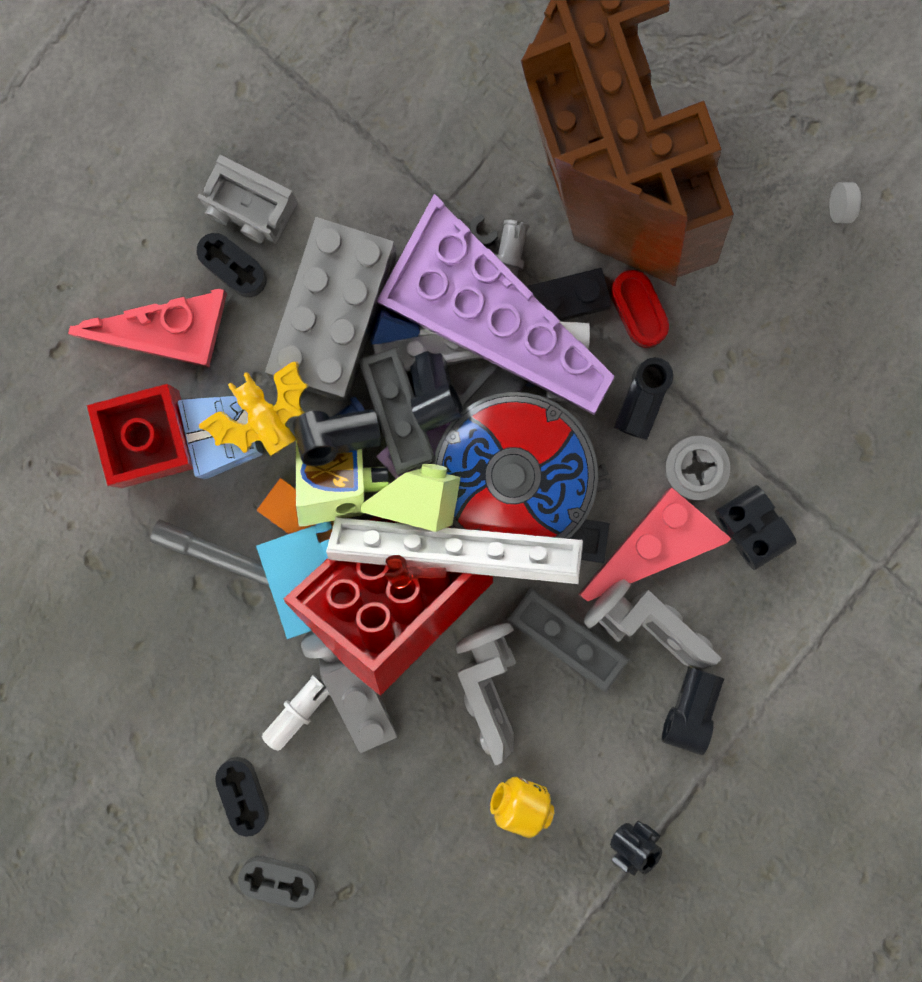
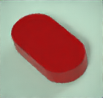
(639, 309)

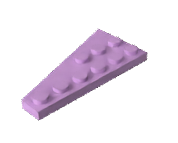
(475, 301)

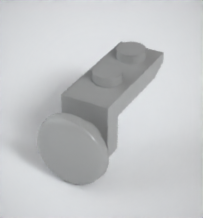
(660, 620)
(480, 696)
(355, 701)

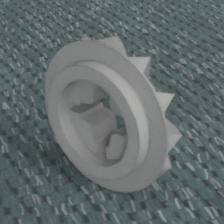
(707, 452)

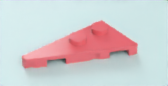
(175, 330)
(663, 538)

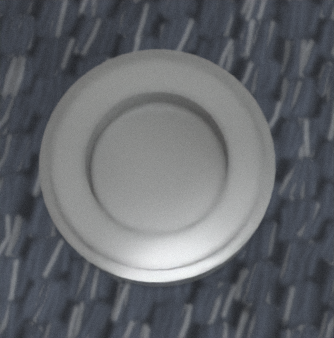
(845, 202)

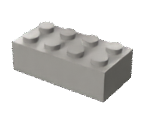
(332, 307)

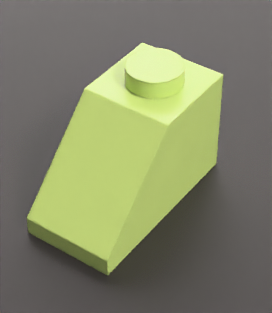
(418, 498)

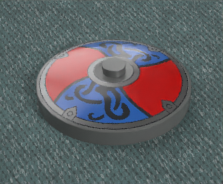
(520, 466)

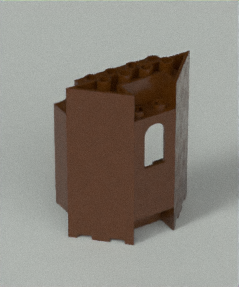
(624, 172)

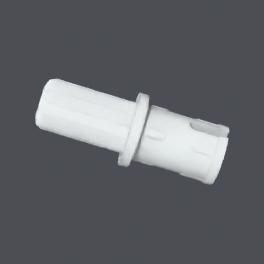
(296, 713)

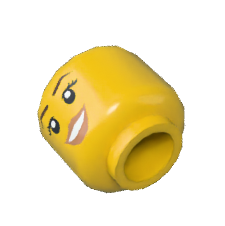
(522, 807)

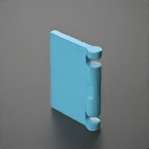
(287, 564)

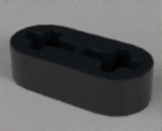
(237, 258)
(233, 799)

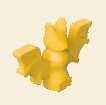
(265, 420)

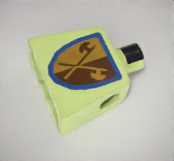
(335, 487)

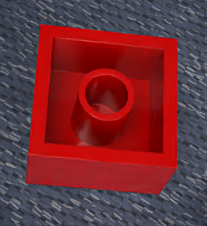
(140, 436)

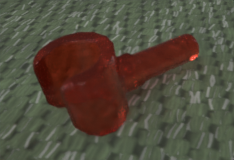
(406, 573)

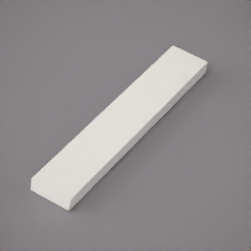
(457, 550)

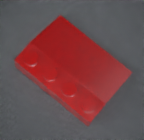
(378, 626)

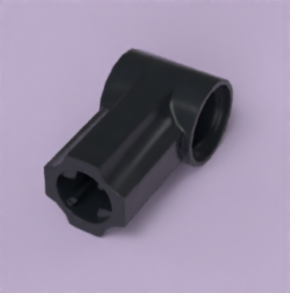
(435, 397)
(643, 402)
(324, 437)
(690, 721)

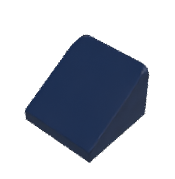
(392, 327)

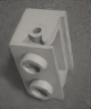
(247, 201)

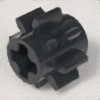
(636, 848)

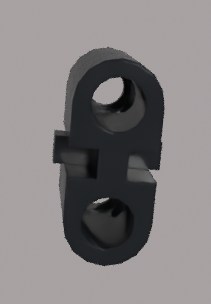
(755, 527)

